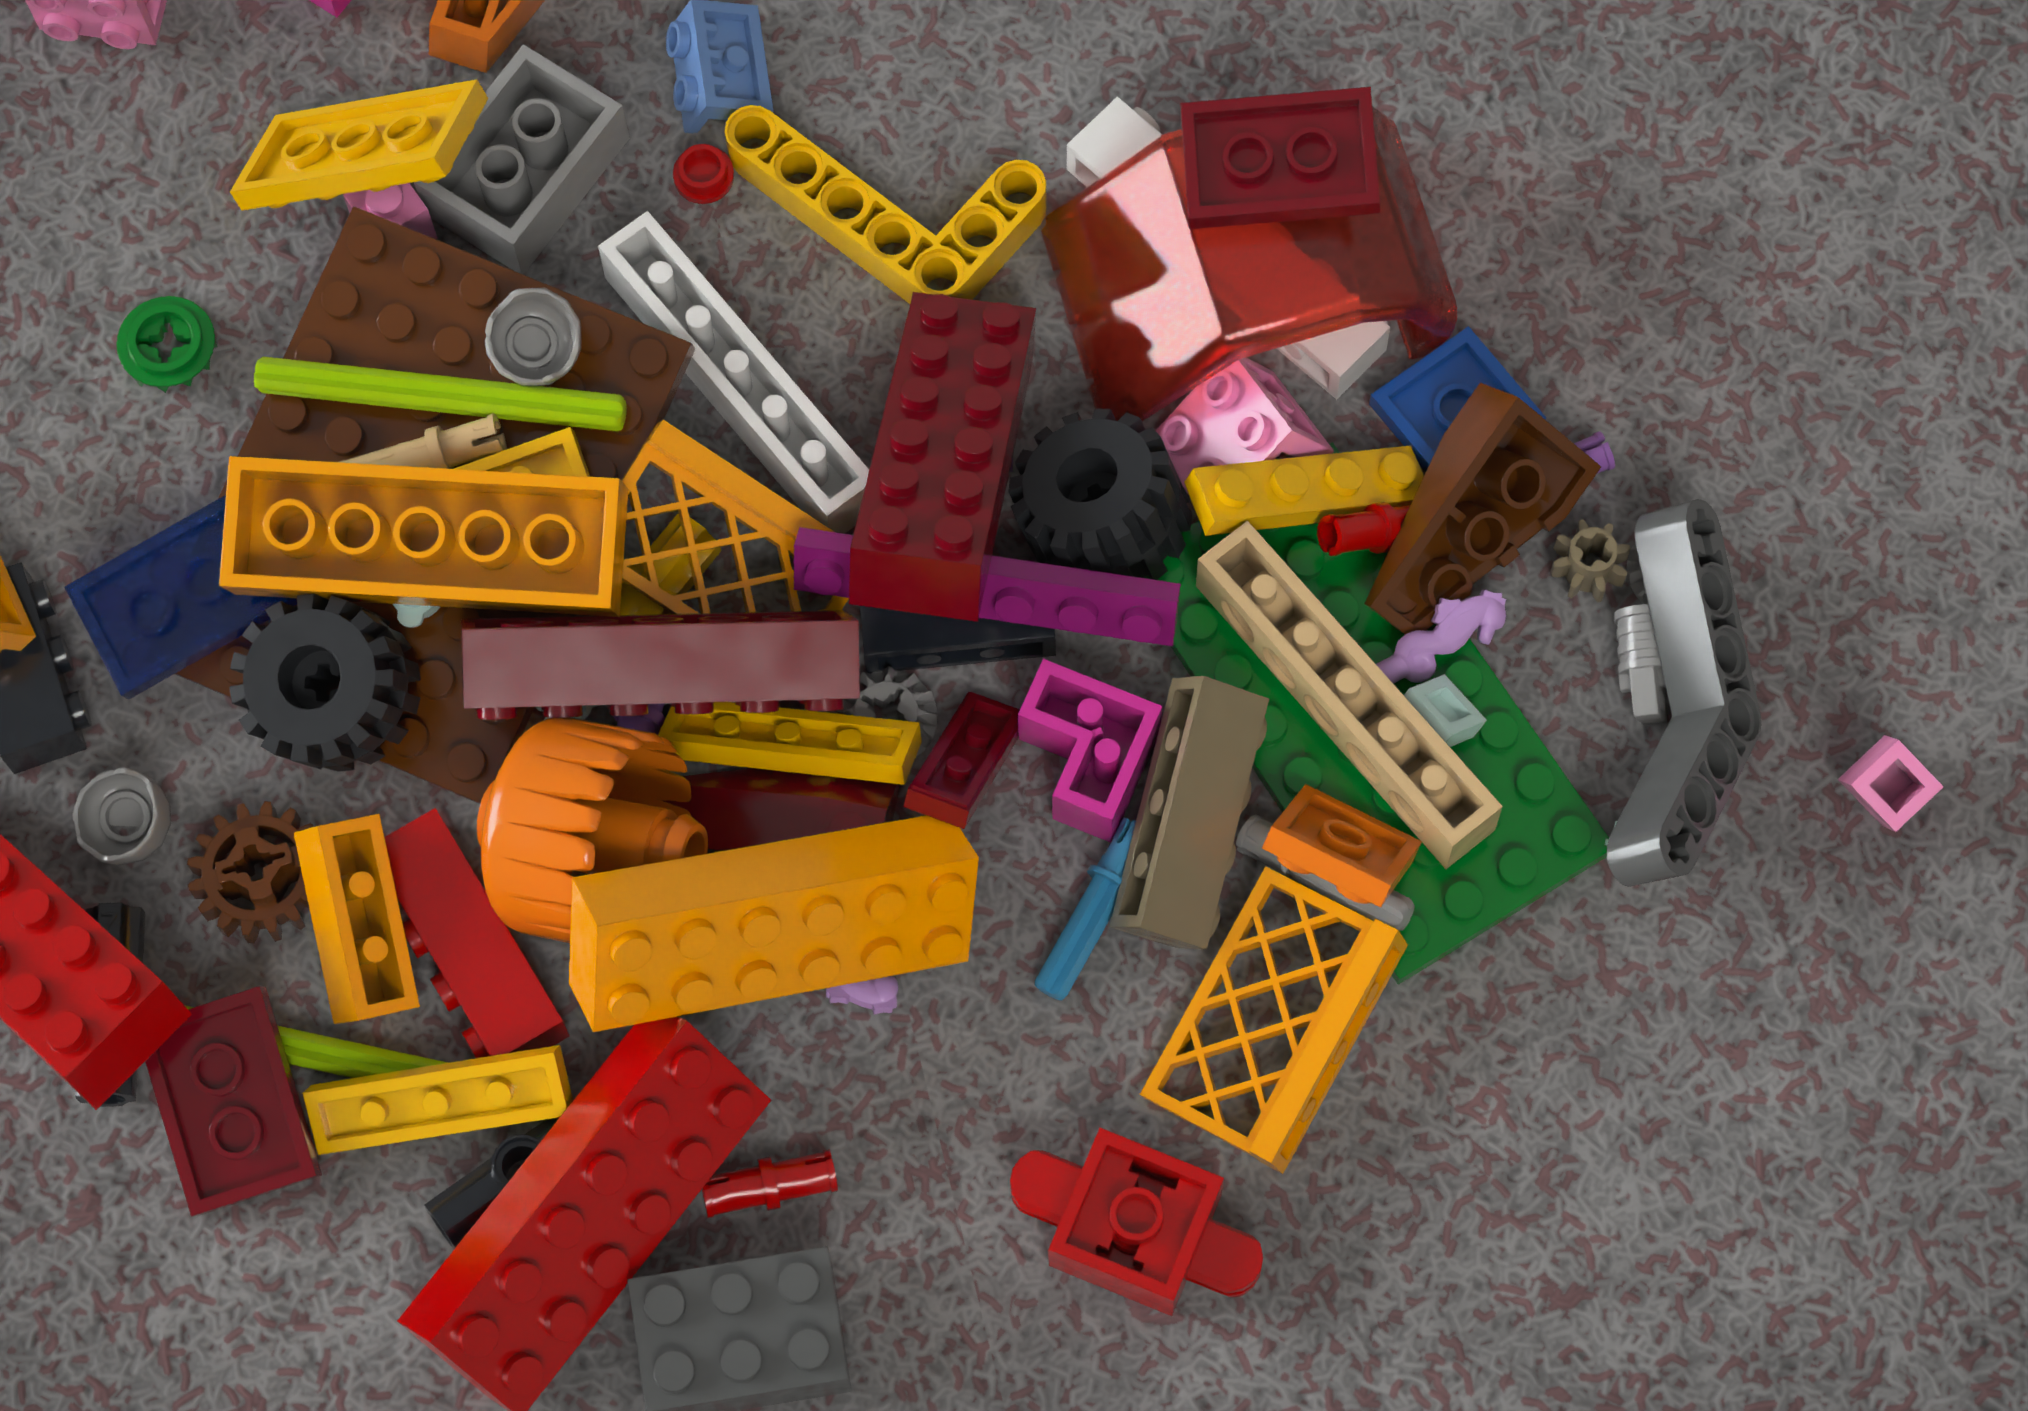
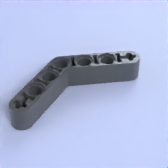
(1708, 695)

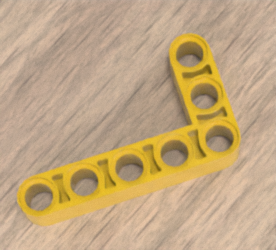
(882, 221)

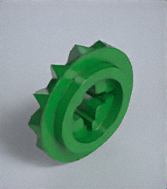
(147, 326)

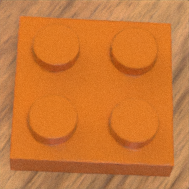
(1341, 846)

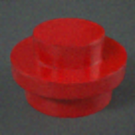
(703, 174)

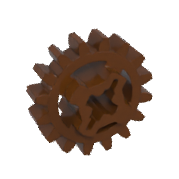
(233, 876)

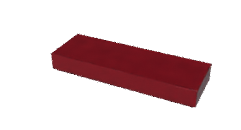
(964, 760)

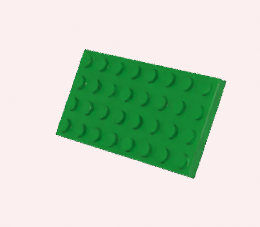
(1544, 824)

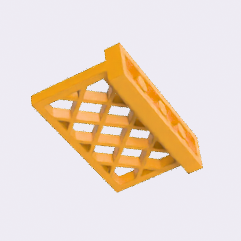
(734, 494)
(1323, 1046)

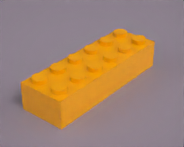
(424, 536)
(770, 920)

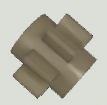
(1605, 570)

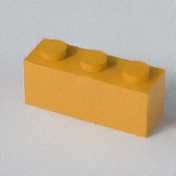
(356, 919)

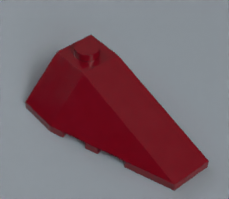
(774, 806)

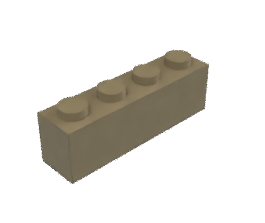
(1190, 813)

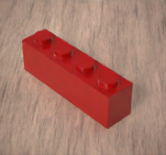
(468, 943)

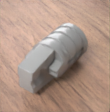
(1640, 664)

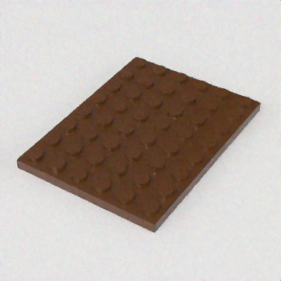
(424, 309)

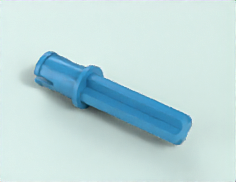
(1088, 918)

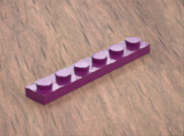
(1023, 592)

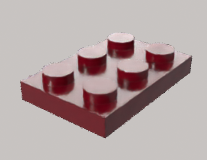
(1280, 158)
(231, 1104)

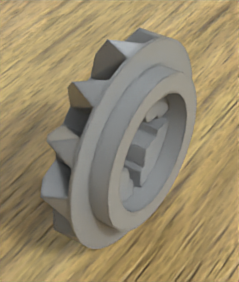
(914, 705)

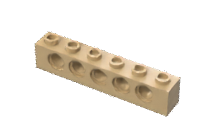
(1347, 695)

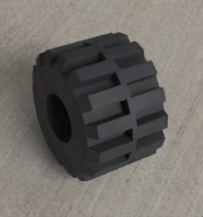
(1101, 497)
(290, 674)

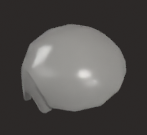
(533, 337)
(121, 799)

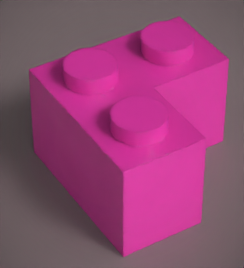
(1101, 734)

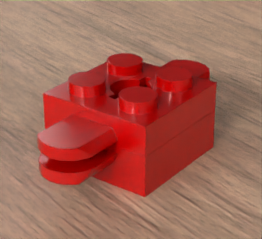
(1136, 1222)

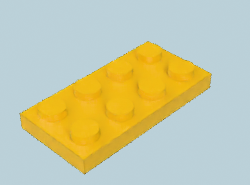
(360, 146)

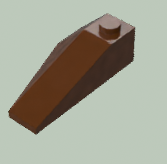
(1484, 495)

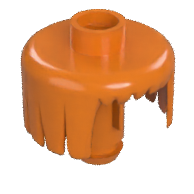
(581, 803)

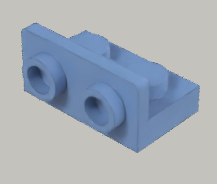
(717, 61)

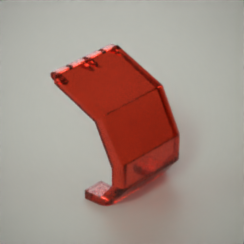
(1181, 304)

